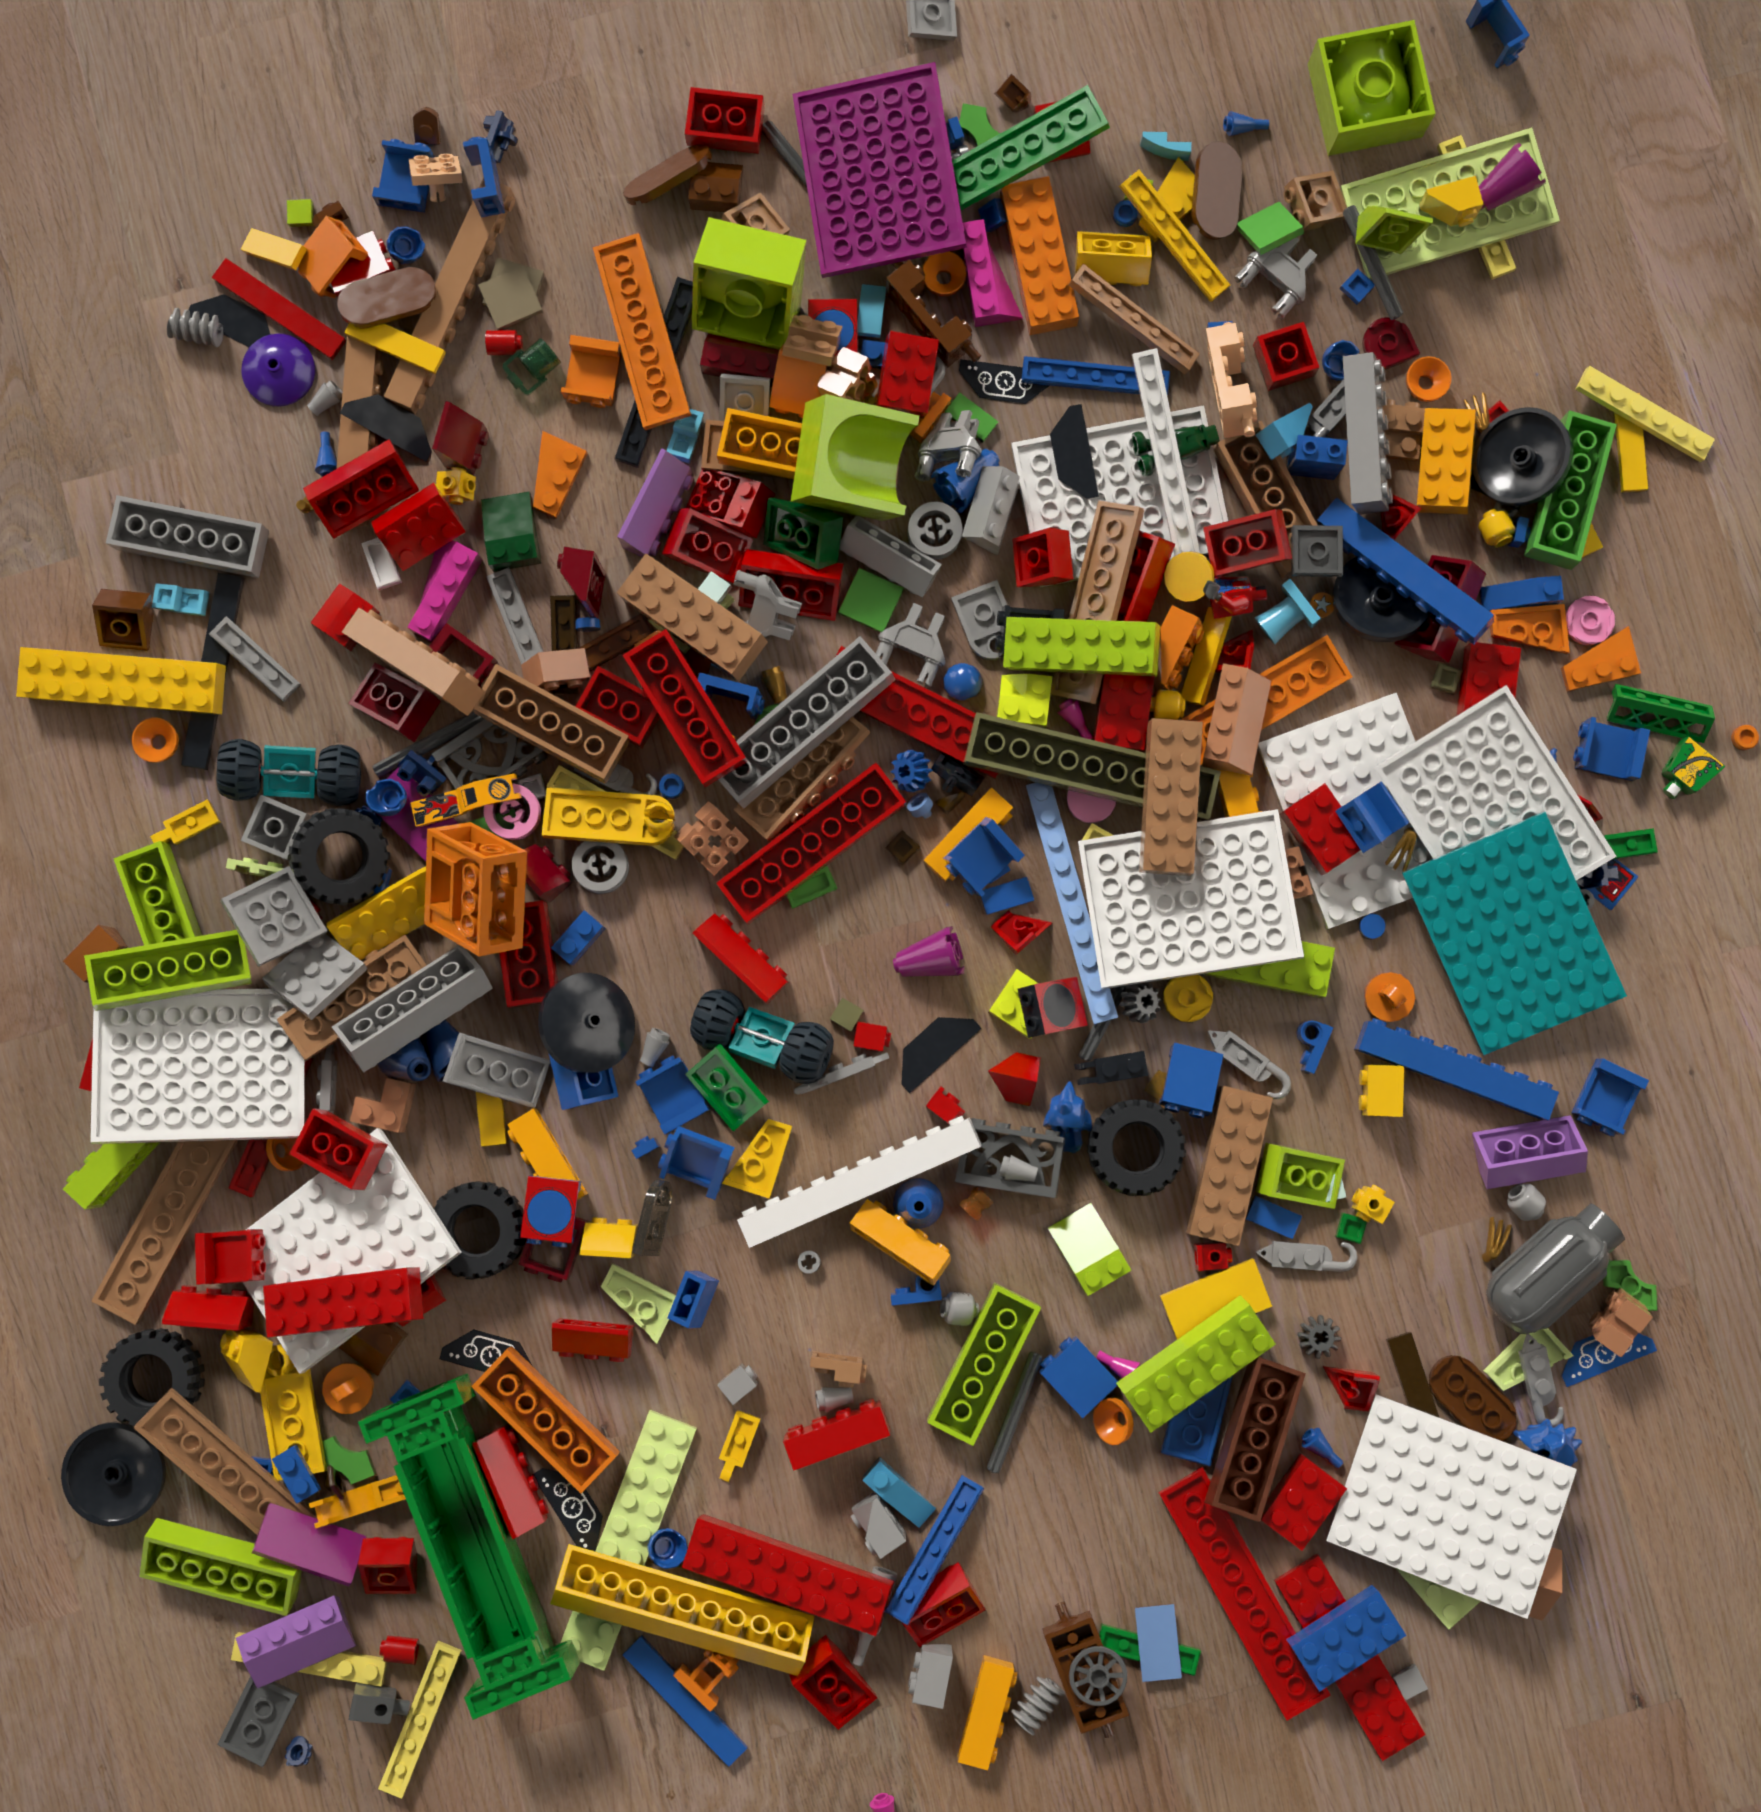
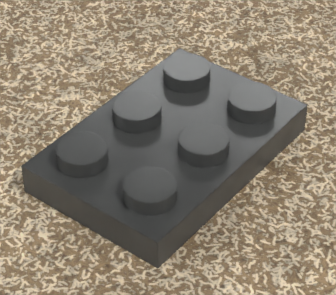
(258, 1721)

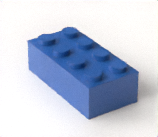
(1346, 1637)

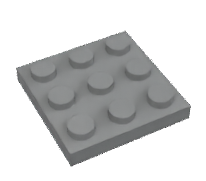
(273, 916)
(314, 975)

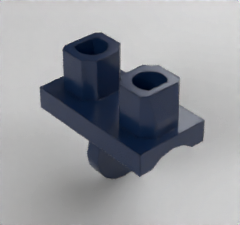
(499, 134)
(422, 771)
(1599, 877)

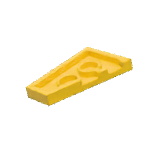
(1176, 192)
(761, 1161)

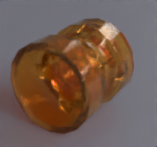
(976, 1203)

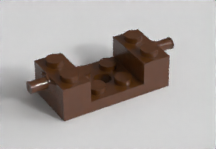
(905, 290)
(1065, 1642)

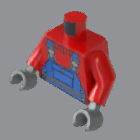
(1232, 595)

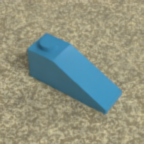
(1282, 434)
(898, 1492)

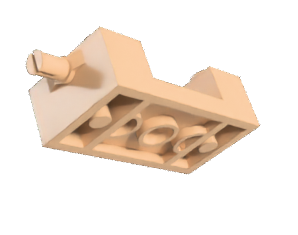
(1234, 403)

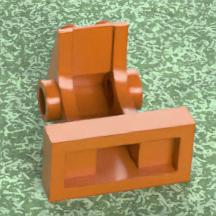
(700, 1682)

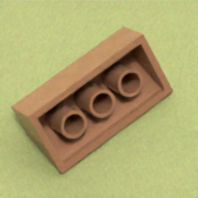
(1236, 720)

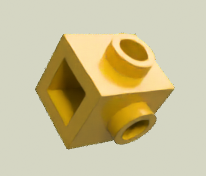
(456, 485)
(1380, 1204)

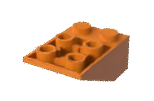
(1178, 638)

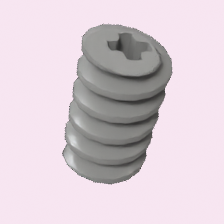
(195, 328)
(1038, 1704)

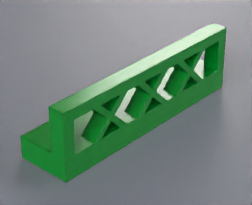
(1663, 705)

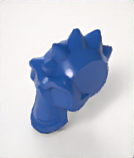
(1069, 1117)
(1551, 1442)

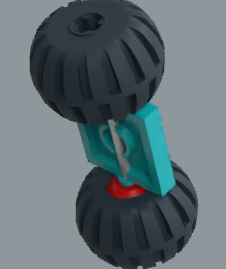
(288, 772)
(762, 1037)

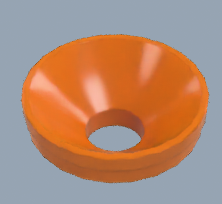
(944, 262)
(1433, 369)
(143, 740)
(288, 1162)
(1107, 1423)

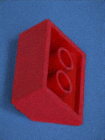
(209, 1308)
(592, 1339)
(945, 1606)

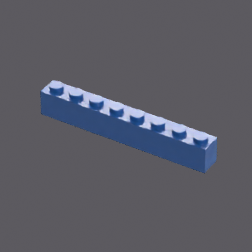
(1408, 573)
(1457, 1070)

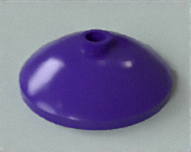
(288, 380)

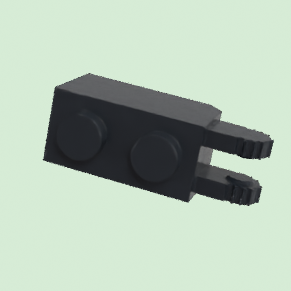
(1115, 1068)

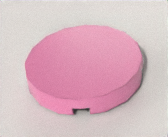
(1589, 620)
(1089, 808)

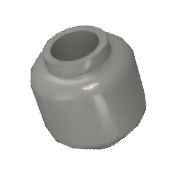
(1526, 1202)
(959, 1308)

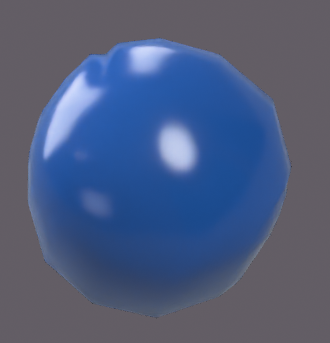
(405, 245)
(1333, 358)
(963, 681)
(386, 797)
(667, 1548)

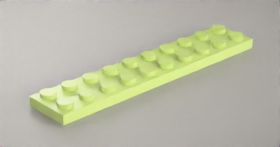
(634, 1520)

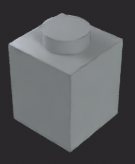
(738, 1383)

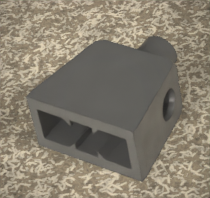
(367, 1701)

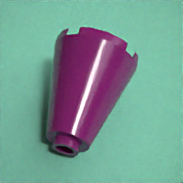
(1510, 179)
(931, 956)

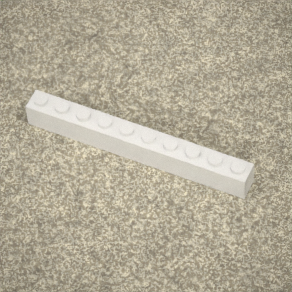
(859, 1182)

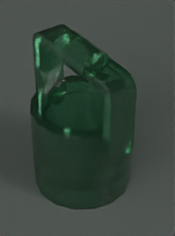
(538, 361)

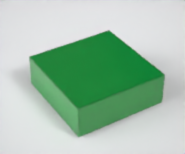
(1351, 1228)

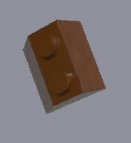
(716, 187)
(123, 619)
(374, 1345)

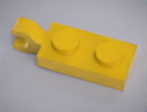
(188, 823)
(738, 1442)

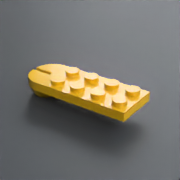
(607, 817)
(382, 917)
(291, 1412)

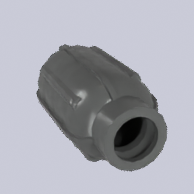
(1553, 1270)

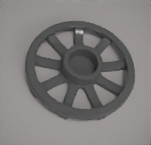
(1097, 1675)

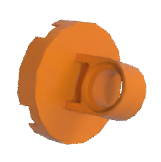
(1389, 997)
(348, 1388)

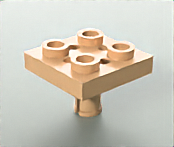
(435, 173)

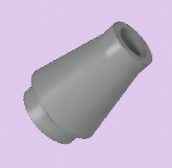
(326, 397)
(654, 1045)
(1016, 1169)
(832, 1398)

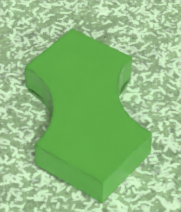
(975, 123)
(1622, 1276)
(352, 1464)

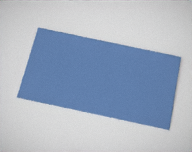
(1158, 1643)

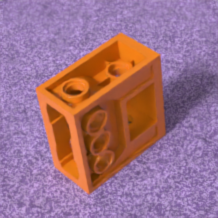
(472, 890)

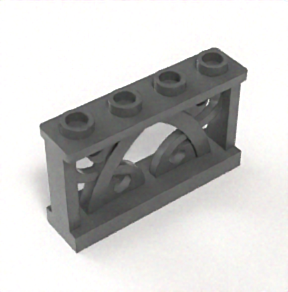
(457, 749)
(979, 1174)

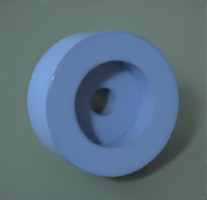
(920, 805)

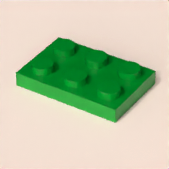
(726, 1087)

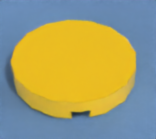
(1187, 575)
(1188, 998)

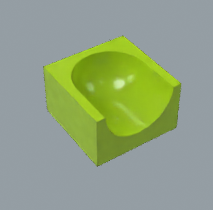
(1371, 87)
(747, 283)
(851, 457)

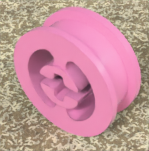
(520, 829)

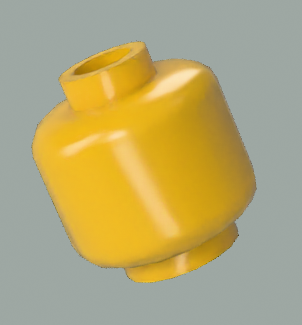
(1497, 528)
(1167, 705)

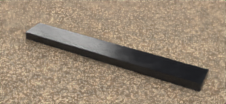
(676, 319)
(203, 725)

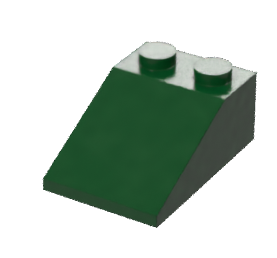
(510, 531)
(803, 532)

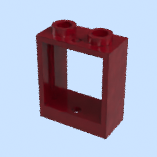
(446, 637)
(554, 1273)

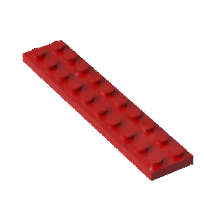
(1242, 1592)

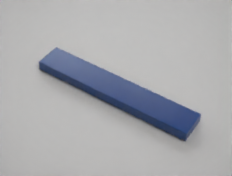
(1082, 375)
(934, 1550)
(698, 1717)

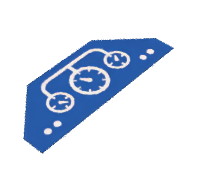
(1594, 1358)

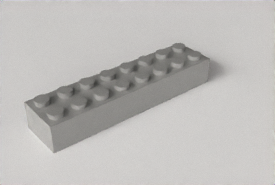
(807, 719)

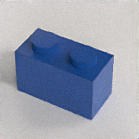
(578, 938)
(693, 1299)

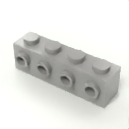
(889, 556)

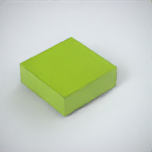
(299, 212)

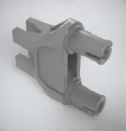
(1282, 272)
(950, 442)
(767, 606)
(915, 641)

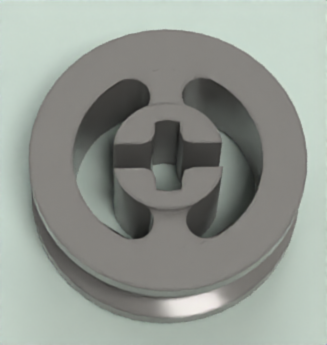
(953, 528)
(581, 869)

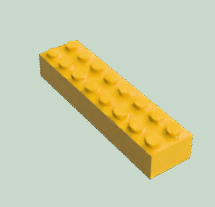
(121, 680)

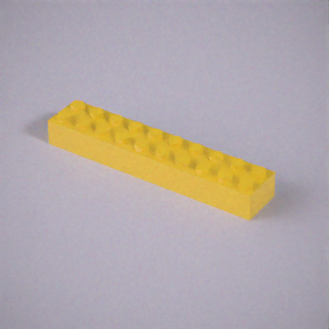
(683, 1610)

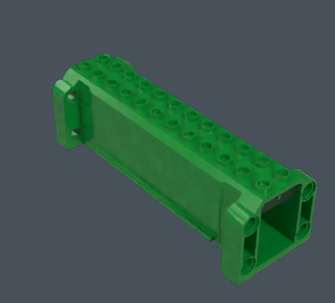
(471, 1548)

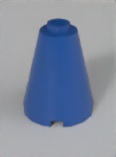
(957, 489)
(918, 1190)

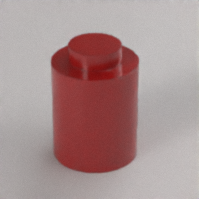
(503, 342)
(400, 1650)

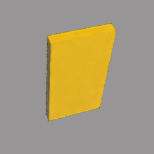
(1202, 1298)

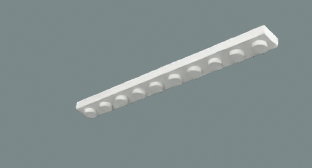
(1165, 451)

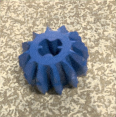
(911, 771)

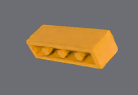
(1237, 794)
(990, 806)
(541, 1148)
(900, 1241)
(986, 1712)

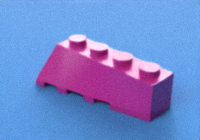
(987, 286)
(446, 583)

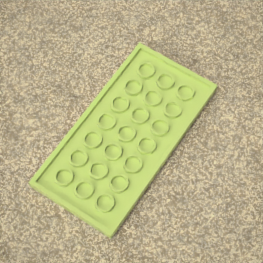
(1405, 187)

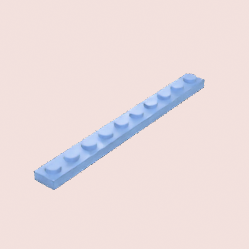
(1070, 899)

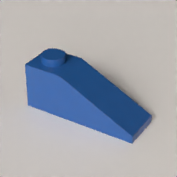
(1523, 593)

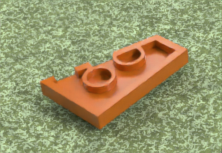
(556, 473)
(1533, 626)
(1604, 663)

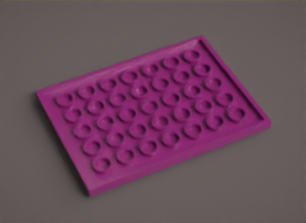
(879, 170)

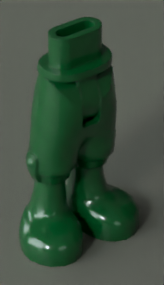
(1189, 441)

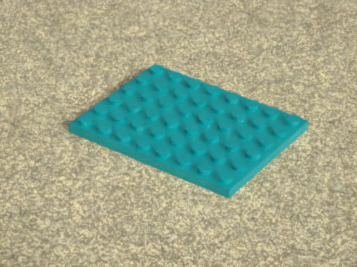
(1514, 933)

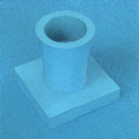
(1287, 613)

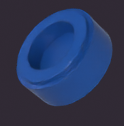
(1125, 213)
(588, 624)
(671, 786)
(1372, 926)

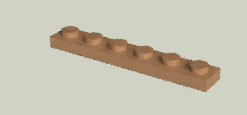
(1133, 319)

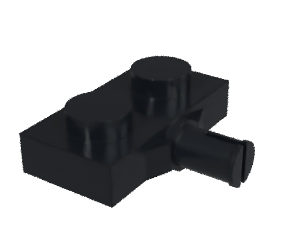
(957, 775)

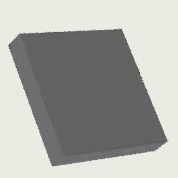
(1317, 551)

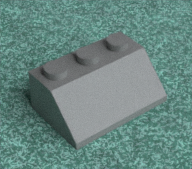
(991, 507)

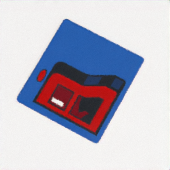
(1611, 894)

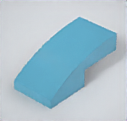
(1157, 144)
(871, 310)
(685, 436)
(180, 600)

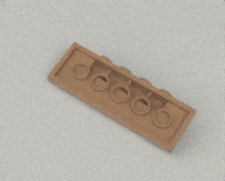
(804, 782)
(383, 972)

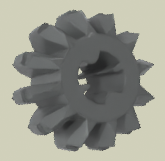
(1140, 1002)
(1319, 1346)

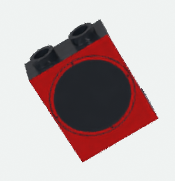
(1052, 1007)

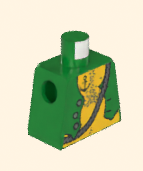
(1689, 768)

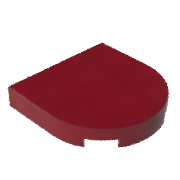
(1390, 342)

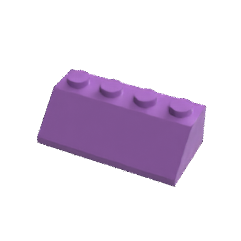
(655, 505)
(1529, 1152)
(296, 1641)

